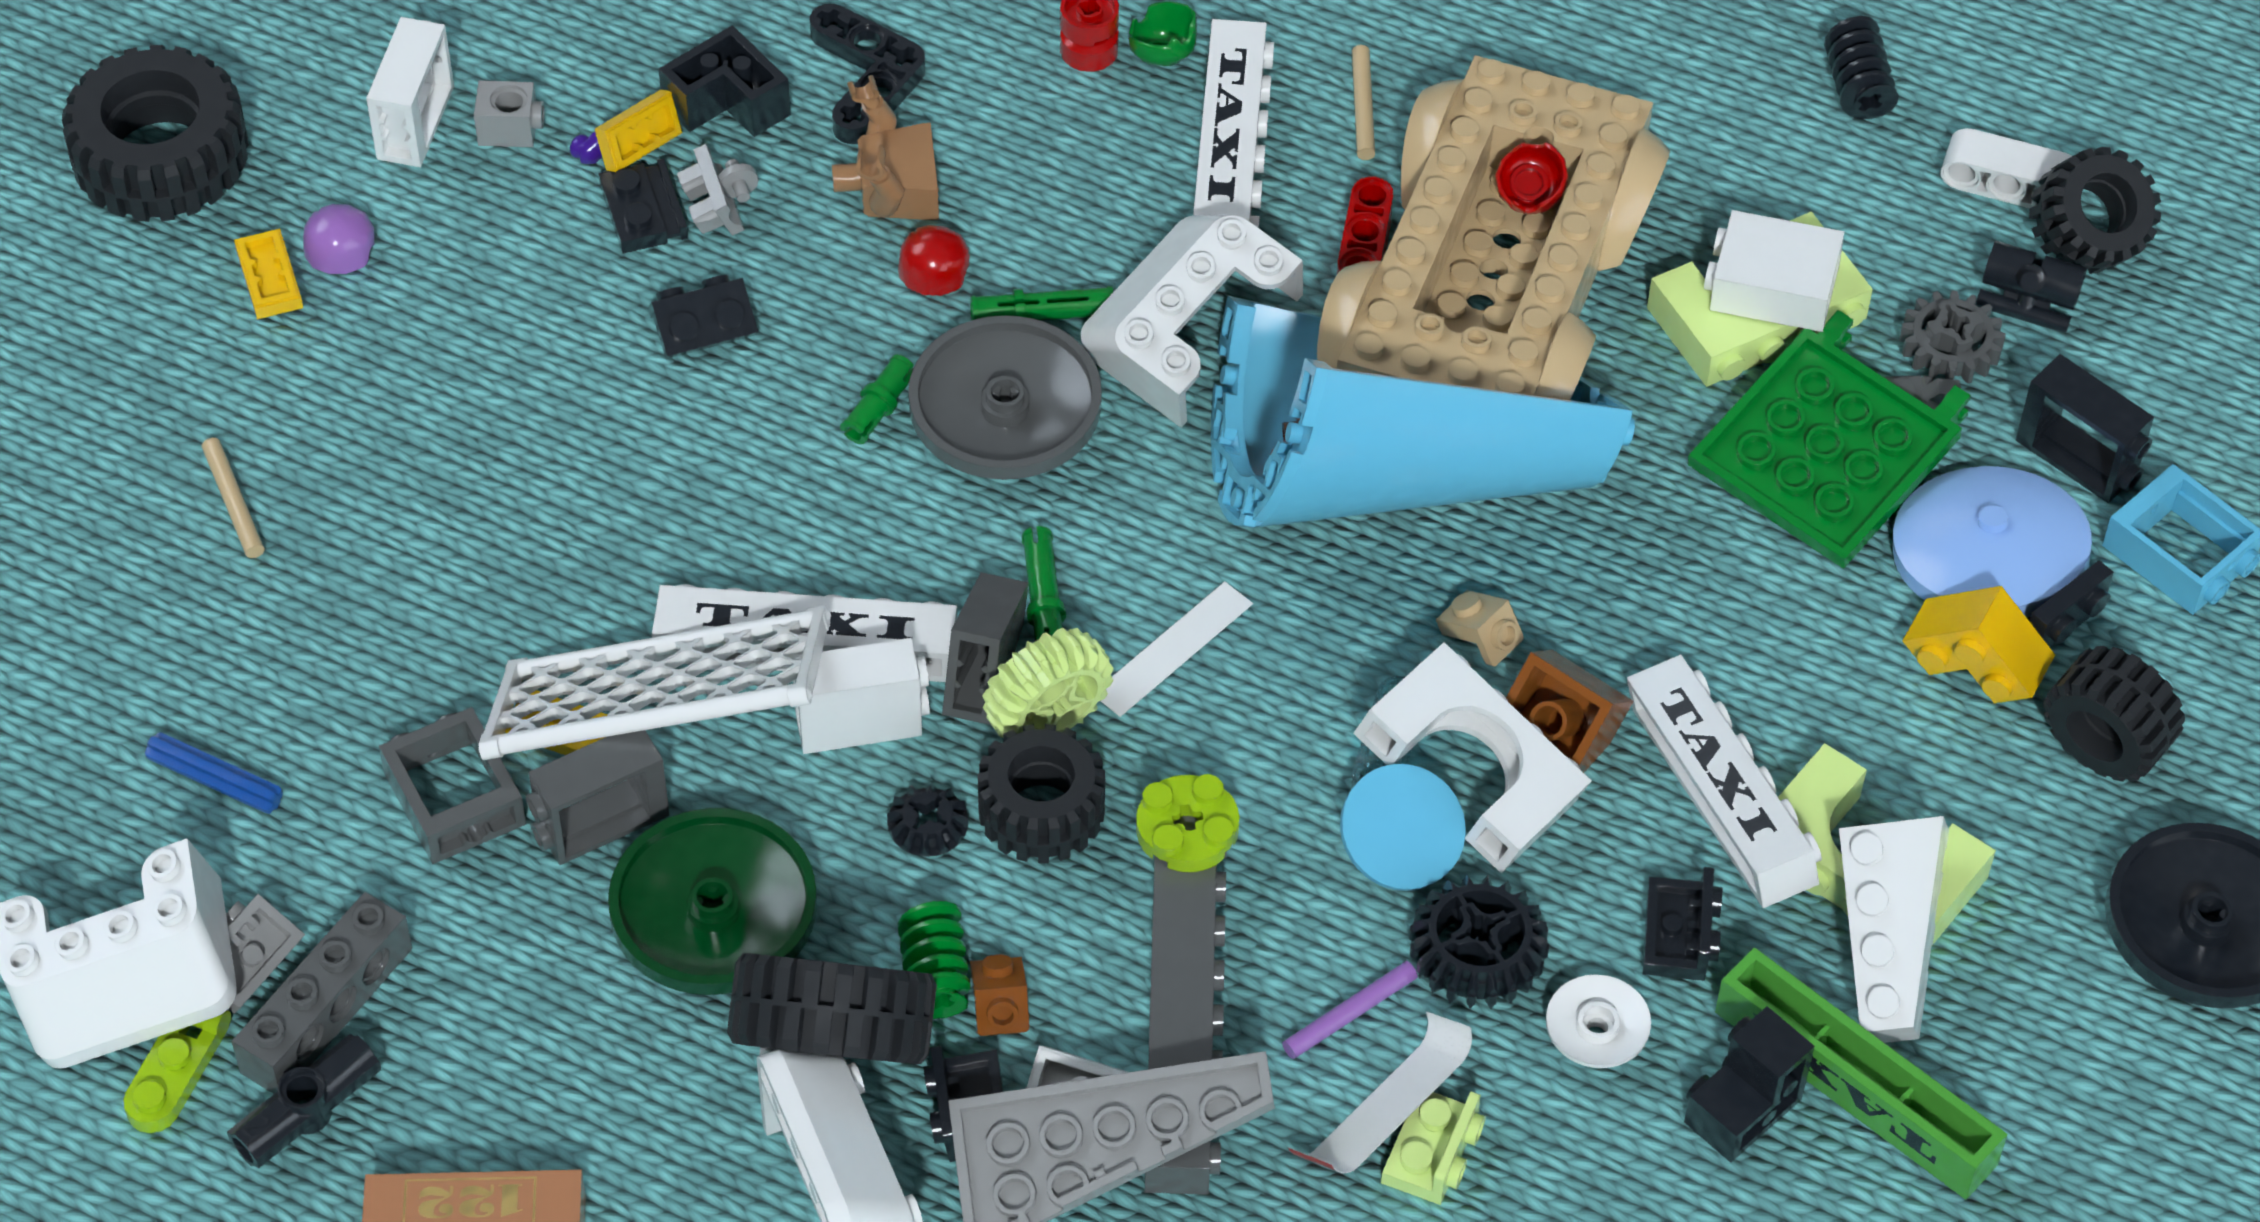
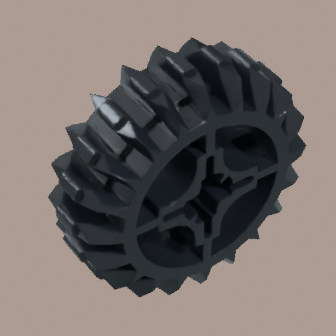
(1472, 958)

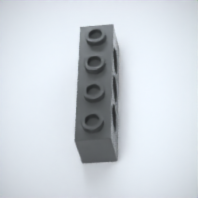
(323, 992)

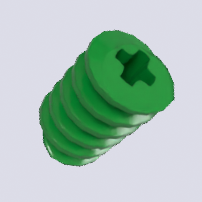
(934, 946)

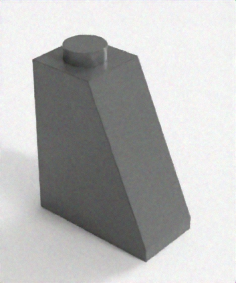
(981, 641)

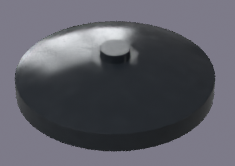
(2190, 913)

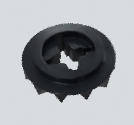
(932, 837)

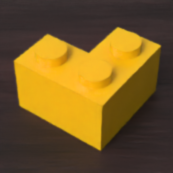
(1985, 636)

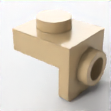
(1483, 621)

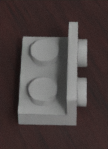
(258, 944)

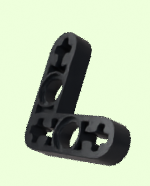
(876, 62)

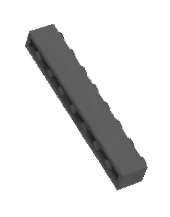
(1183, 998)

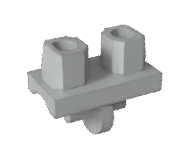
(722, 186)

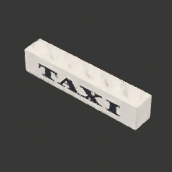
(1234, 120)
(851, 620)
(1724, 781)

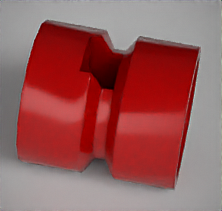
(1089, 33)

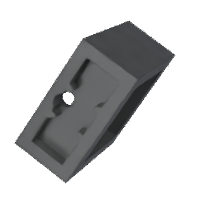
(603, 815)
(463, 824)

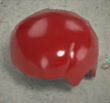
(1532, 178)
(933, 260)

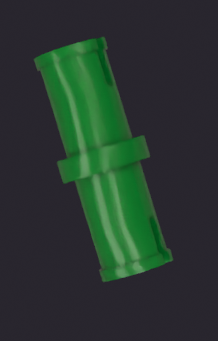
(878, 399)

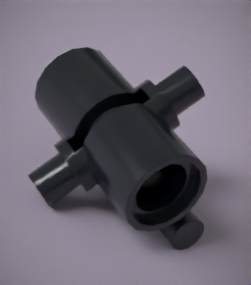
(2031, 286)

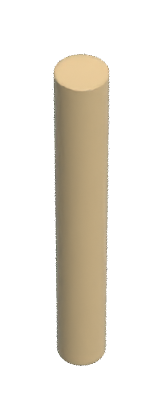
(1363, 102)
(233, 498)

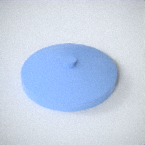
(1991, 531)

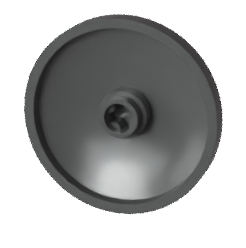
(1005, 397)

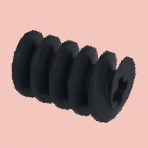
(1861, 68)

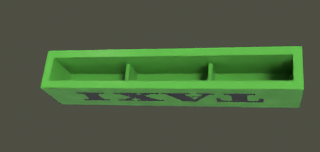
(1870, 1077)

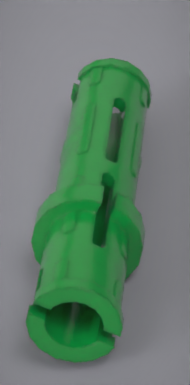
(1041, 305)
(1045, 609)

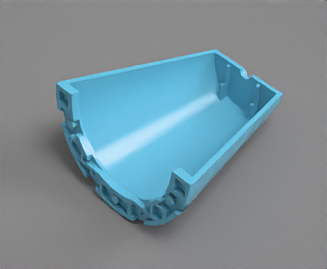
(1382, 438)

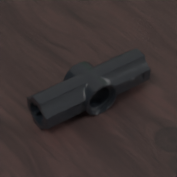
(283, 1120)

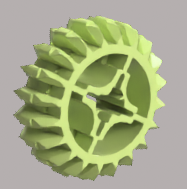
(1049, 683)

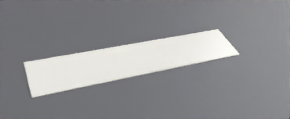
(1174, 647)

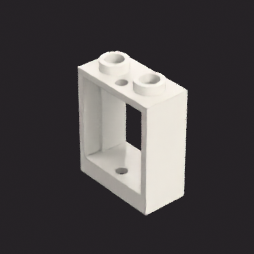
(410, 92)

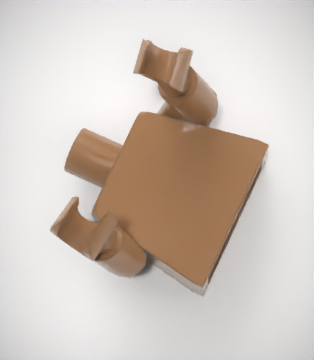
(892, 164)

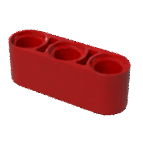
(1366, 222)

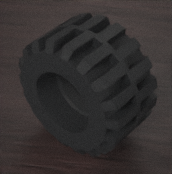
(2120, 188)
(2114, 713)
(1037, 759)

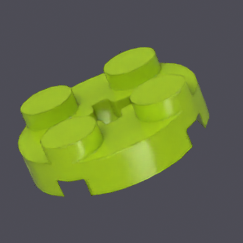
(1194, 797)

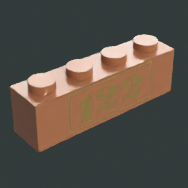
(475, 1197)

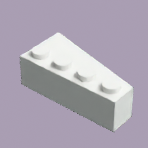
(1892, 907)

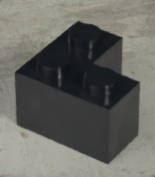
(727, 76)
(1754, 1087)

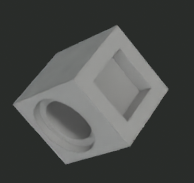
(507, 114)

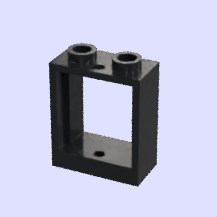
(2071, 449)

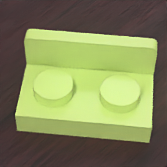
(1431, 1147)

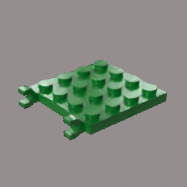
(1827, 443)

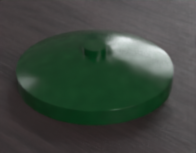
(705, 893)

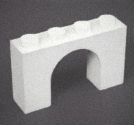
(1452, 696)

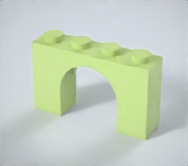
(1727, 344)
(1825, 794)

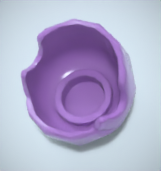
(338, 239)

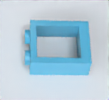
(2205, 512)

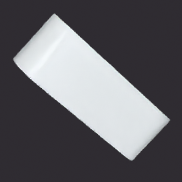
(1997, 166)

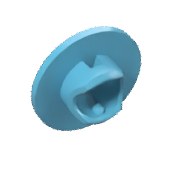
(1402, 827)

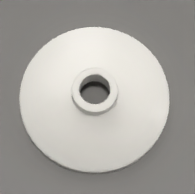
(1603, 1004)

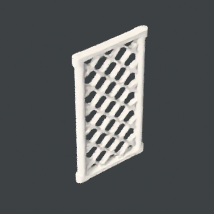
(672, 708)

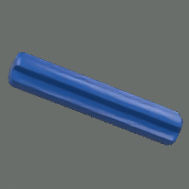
(214, 773)

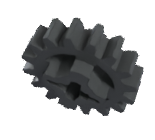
(1952, 337)

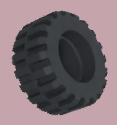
(165, 175)
(831, 1008)

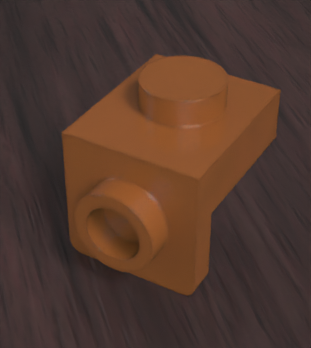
(1000, 995)

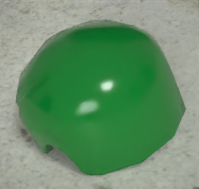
(1164, 34)

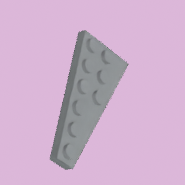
(1069, 1142)

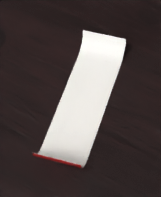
(1396, 1098)

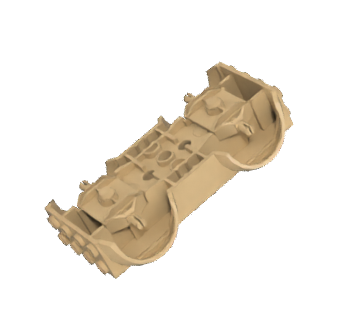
(1412, 306)

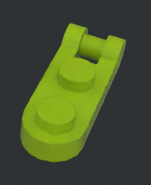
(171, 1074)

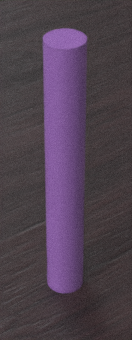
(1349, 1010)

